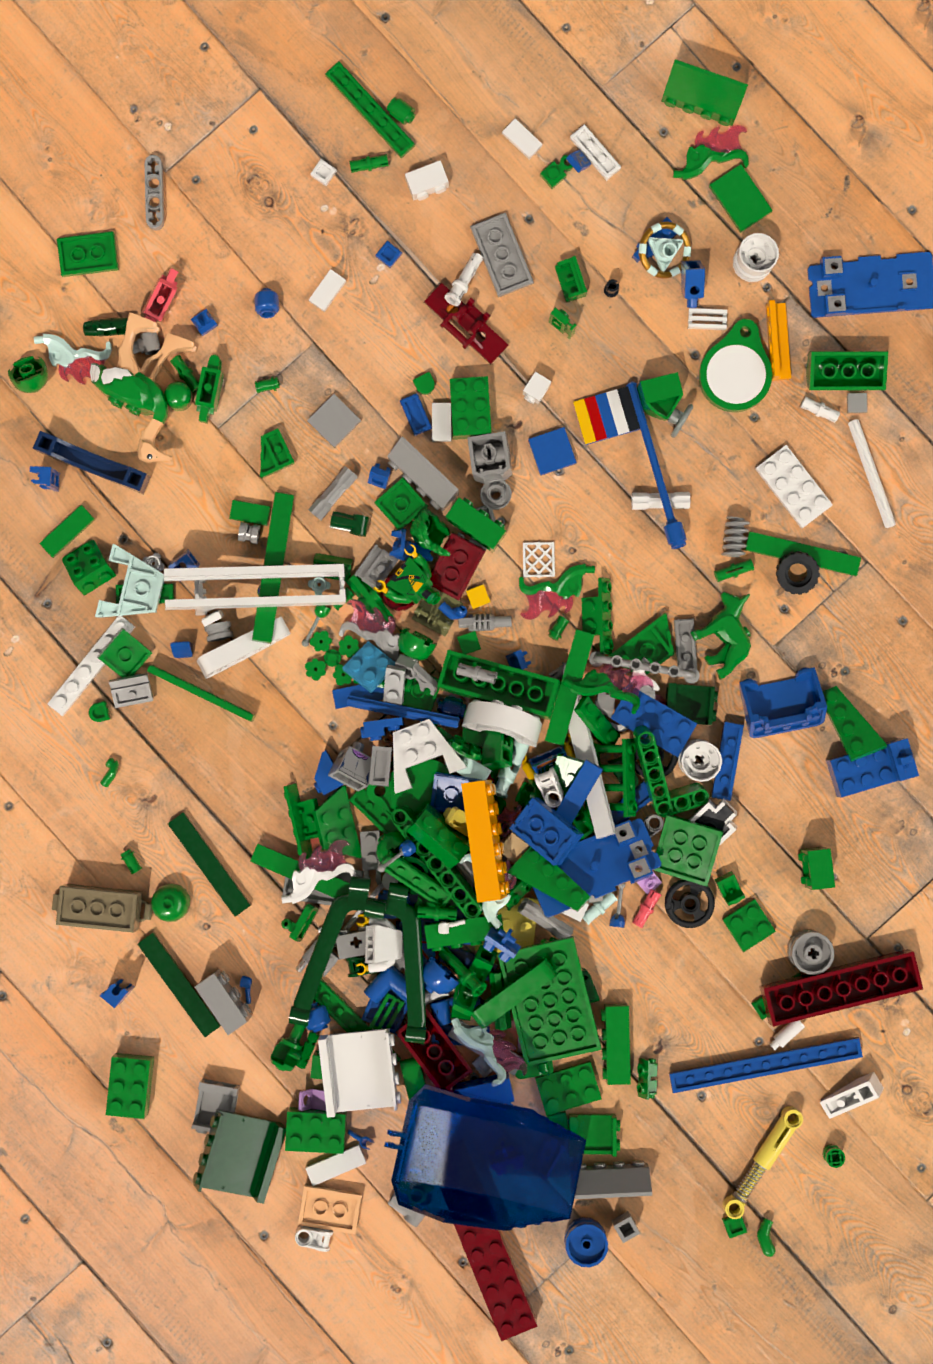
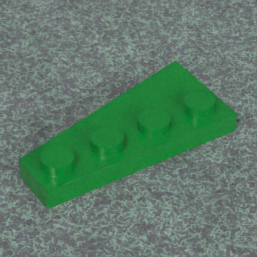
(851, 727)
(549, 879)

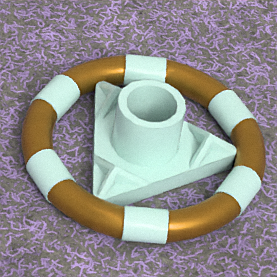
(664, 249)

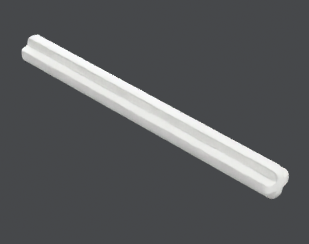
(871, 473)

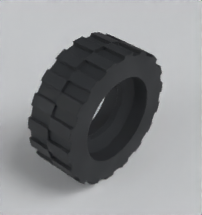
(795, 558)

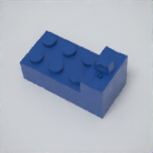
(873, 770)

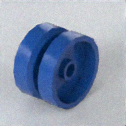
(586, 1230)

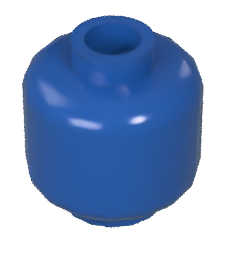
(266, 303)
(318, 1018)

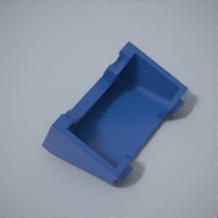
(783, 704)

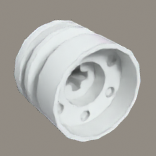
(762, 250)
(710, 759)

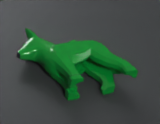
(730, 631)

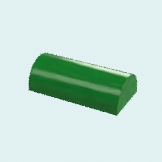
(847, 370)

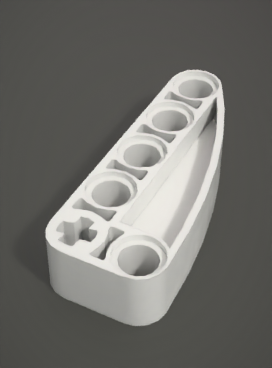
(238, 650)

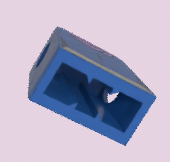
(692, 275)

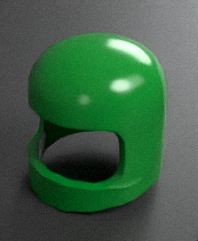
(178, 396)

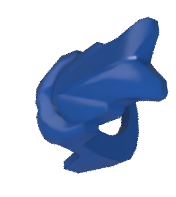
(399, 545)

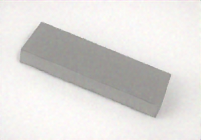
(685, 644)

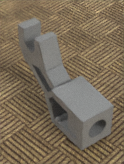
(414, 670)

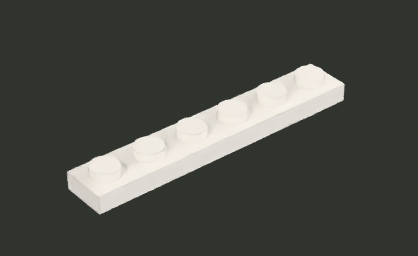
(87, 669)

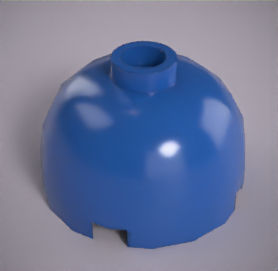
(438, 977)

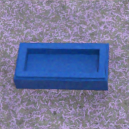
(415, 414)

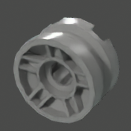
(218, 631)

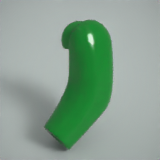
(764, 1239)

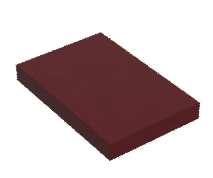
(455, 571)

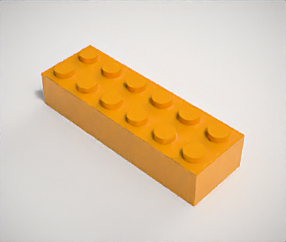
(484, 840)

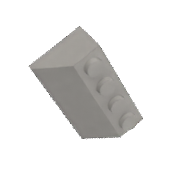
(422, 474)
(614, 1180)

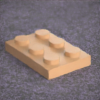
(329, 1209)

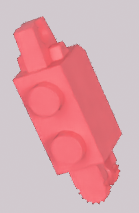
(161, 297)

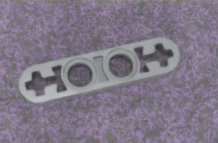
(157, 192)

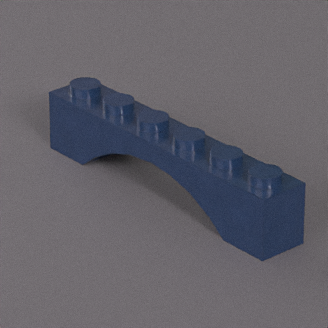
(91, 463)

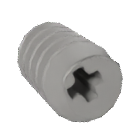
(735, 537)

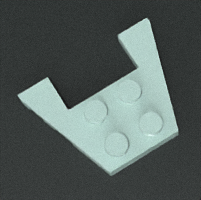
(140, 588)

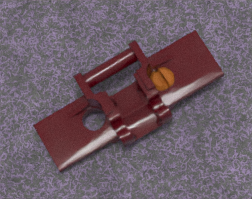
(470, 320)

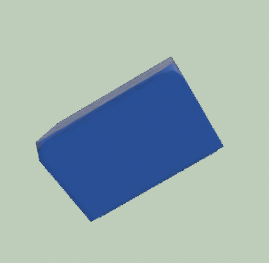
(182, 649)

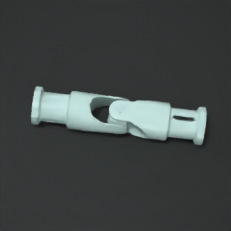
(506, 775)

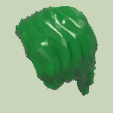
(429, 532)

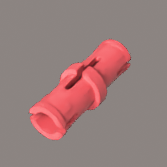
(646, 908)

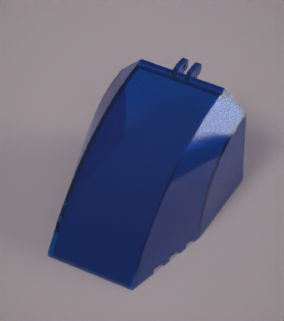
(484, 1162)

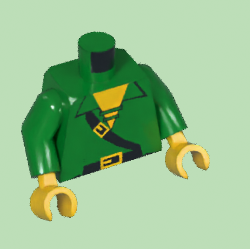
(410, 582)

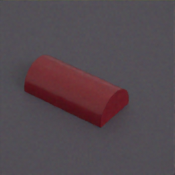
(438, 1060)

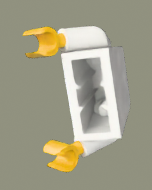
(382, 945)

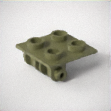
(432, 617)

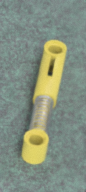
(763, 1160)

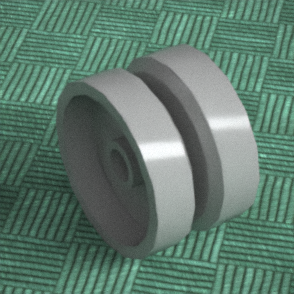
(821, 956)

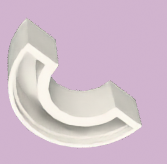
(503, 719)

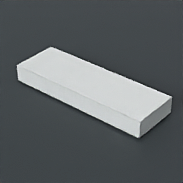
(595, 152)
(335, 1165)

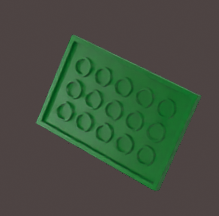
(559, 1015)

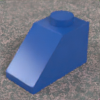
(324, 782)

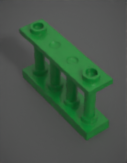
(628, 750)

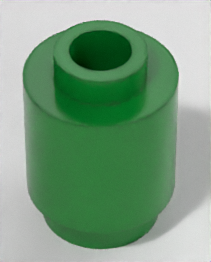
(401, 111)

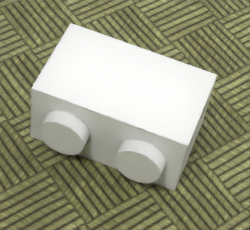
(427, 181)

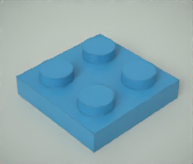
(368, 666)

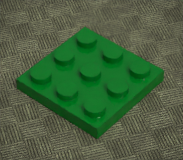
(688, 849)

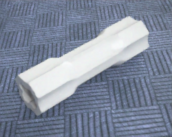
(645, 501)

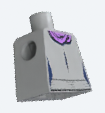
(352, 767)

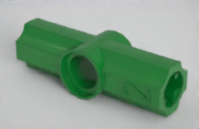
(368, 596)
(496, 984)

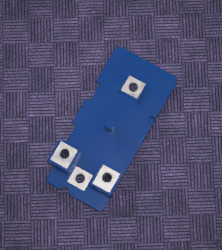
(871, 285)
(606, 863)

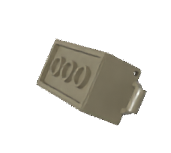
(100, 908)

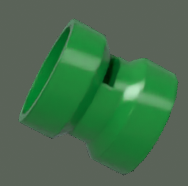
(830, 1152)

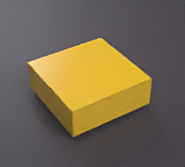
(478, 596)

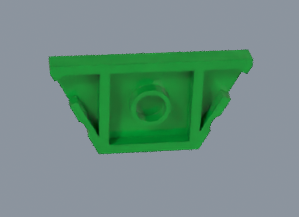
(652, 643)
(336, 822)

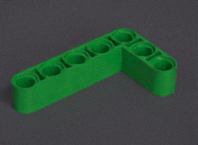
(658, 779)

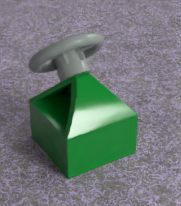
(660, 397)

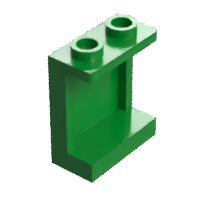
(599, 1132)

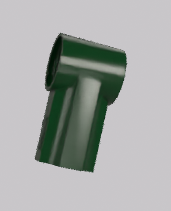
(354, 524)

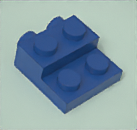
(376, 729)

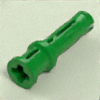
(467, 976)

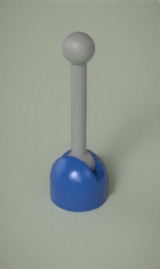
(406, 848)
(617, 919)

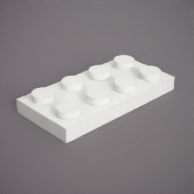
(793, 486)

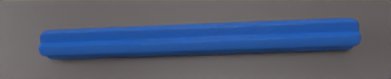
(402, 711)

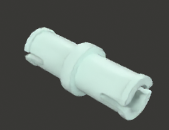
(599, 908)

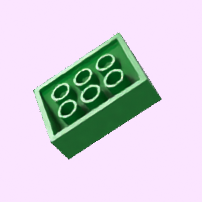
(704, 93)

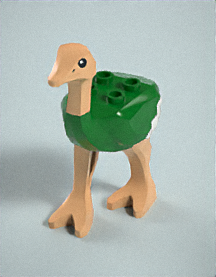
(137, 387)

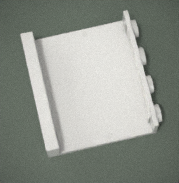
(359, 1071)

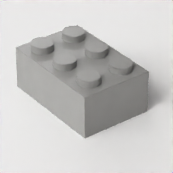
(224, 1001)

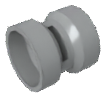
(249, 533)

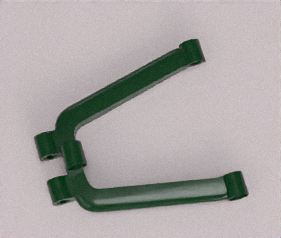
(373, 908)

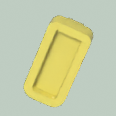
(456, 819)

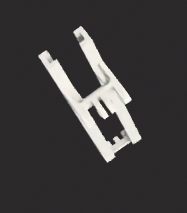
(202, 604)

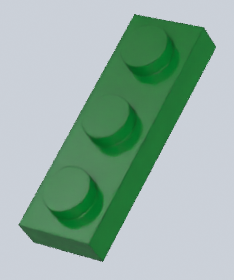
(596, 721)

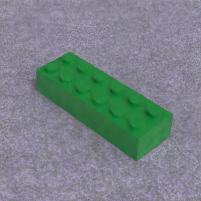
(512, 687)

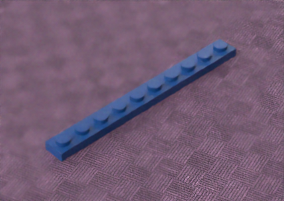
(765, 1065)

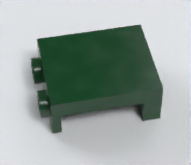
(692, 702)

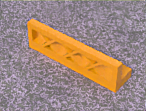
(778, 340)

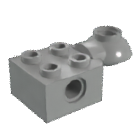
(491, 466)

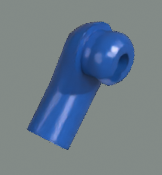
(453, 613)

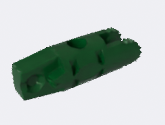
(105, 327)

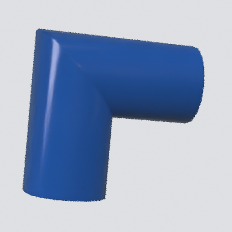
(385, 981)

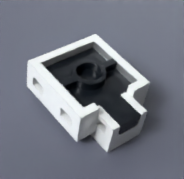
(717, 816)

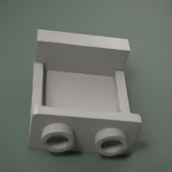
(213, 1096)

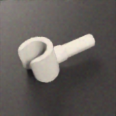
(443, 927)

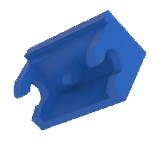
(47, 477)
(114, 994)

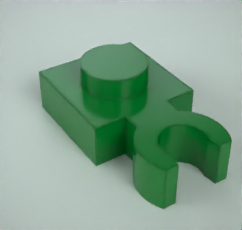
(555, 173)

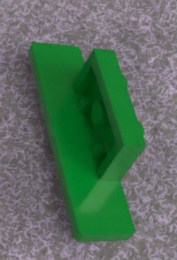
(597, 615)
(301, 818)

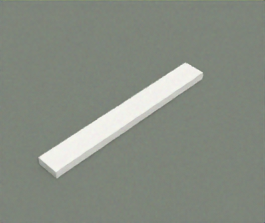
(597, 798)

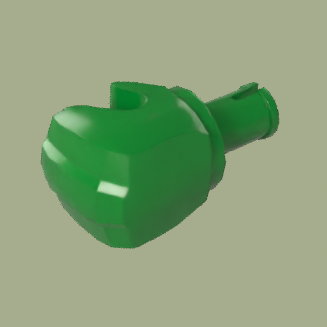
(288, 1050)

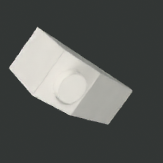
(853, 1095)

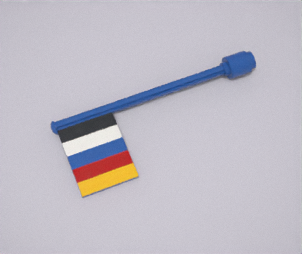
(619, 414)

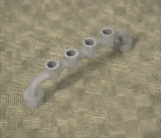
(690, 675)

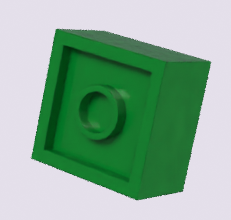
(817, 868)

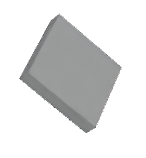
(334, 420)

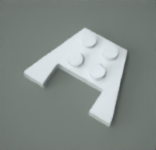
(417, 745)

